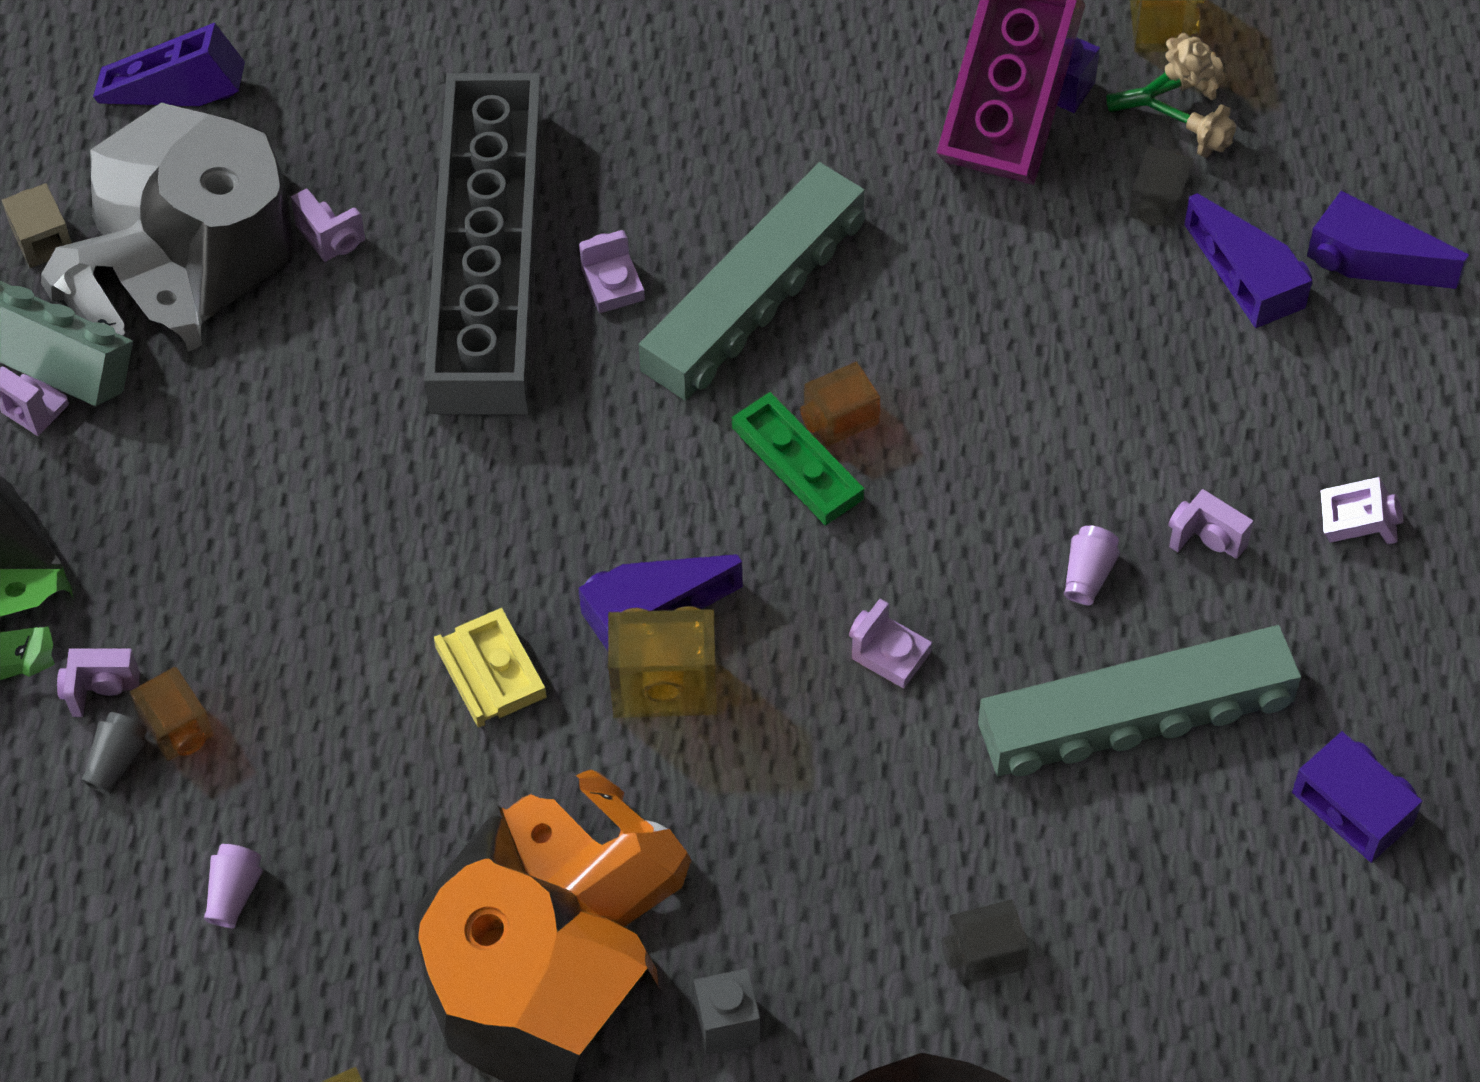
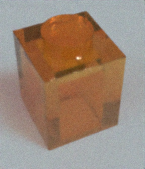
(840, 404)
(172, 714)

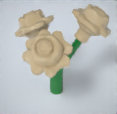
(1189, 66)

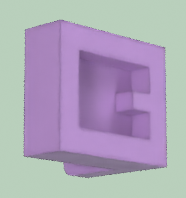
(323, 230)
(610, 271)
(29, 401)
(1361, 510)
(1214, 521)
(887, 645)
(96, 670)

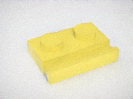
(490, 667)

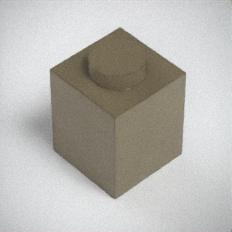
(36, 223)

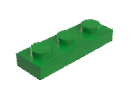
(798, 458)

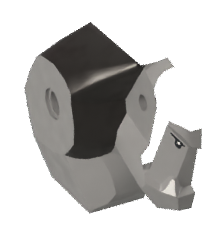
(185, 219)

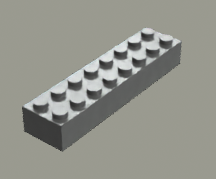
(485, 245)

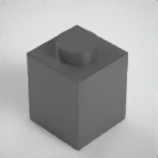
(727, 1011)

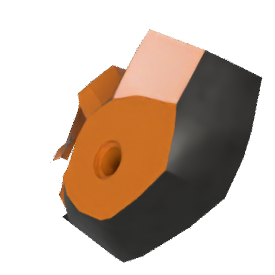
(531, 931)

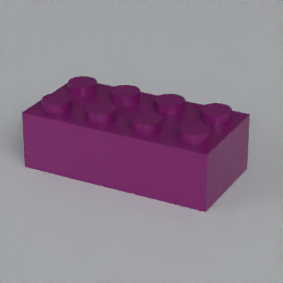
(1010, 86)

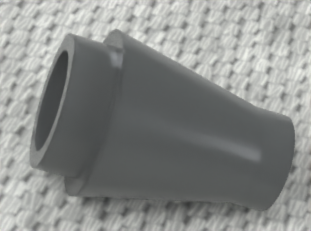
(113, 751)

